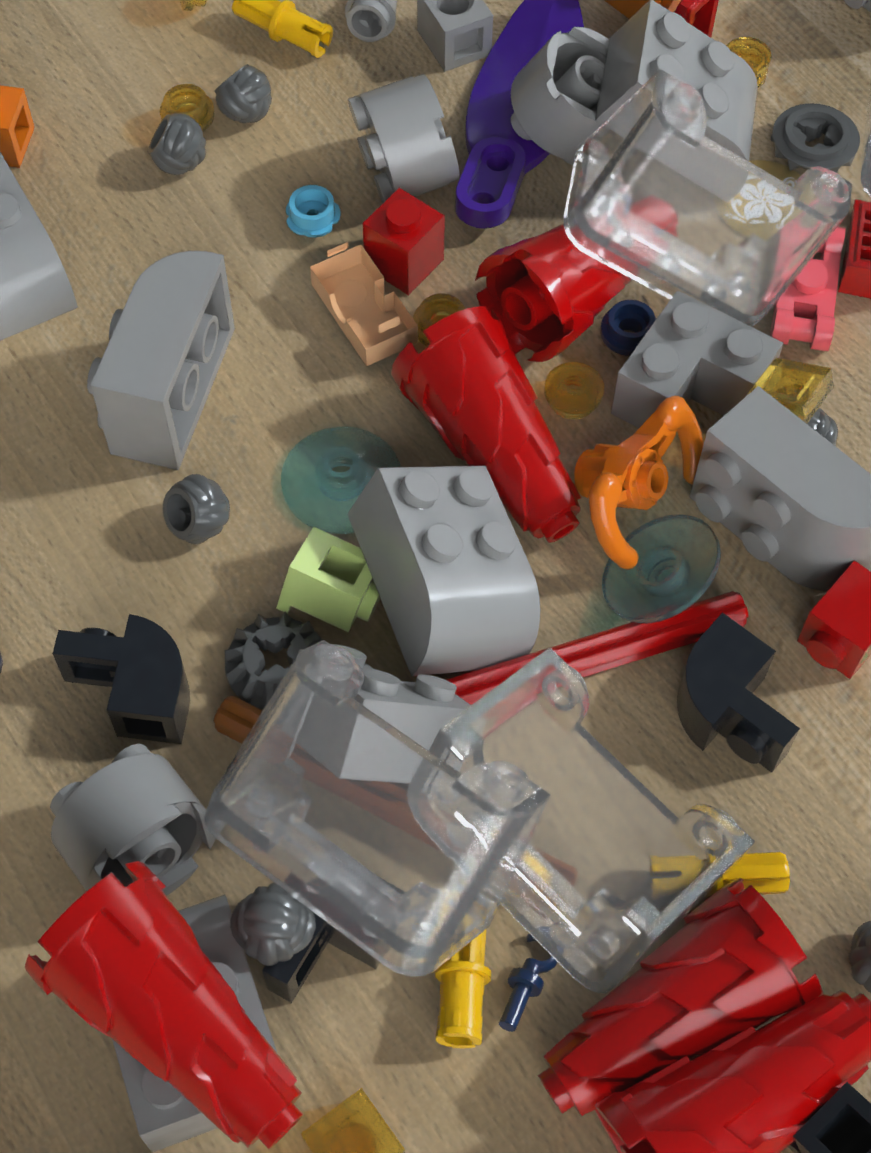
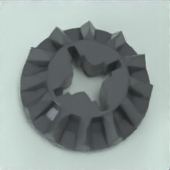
(809, 122)
(246, 662)

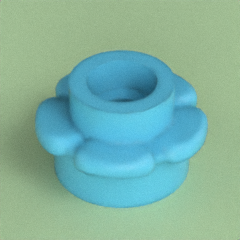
(312, 211)

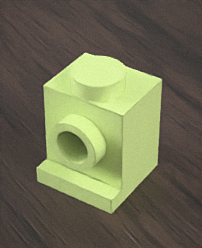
(330, 581)

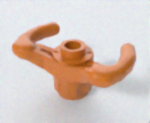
(635, 474)

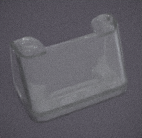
(691, 213)
(370, 820)
(607, 857)

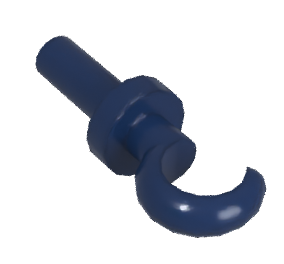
(525, 984)

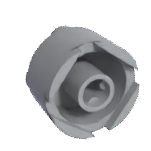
(560, 92)
(404, 137)
(127, 815)

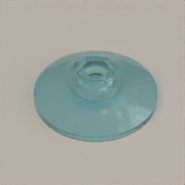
(325, 496)
(673, 569)

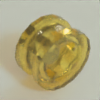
(754, 53)

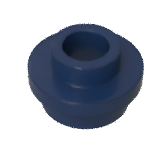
(623, 316)

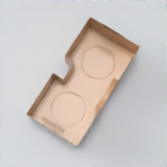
(356, 299)

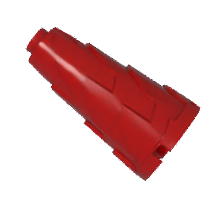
(546, 292)
(488, 417)
(144, 981)
(689, 996)
(748, 1089)

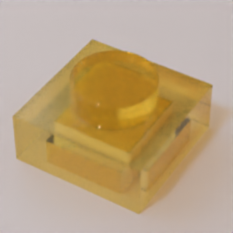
(797, 385)
(352, 1128)

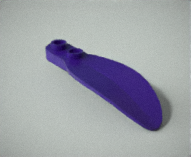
(495, 151)

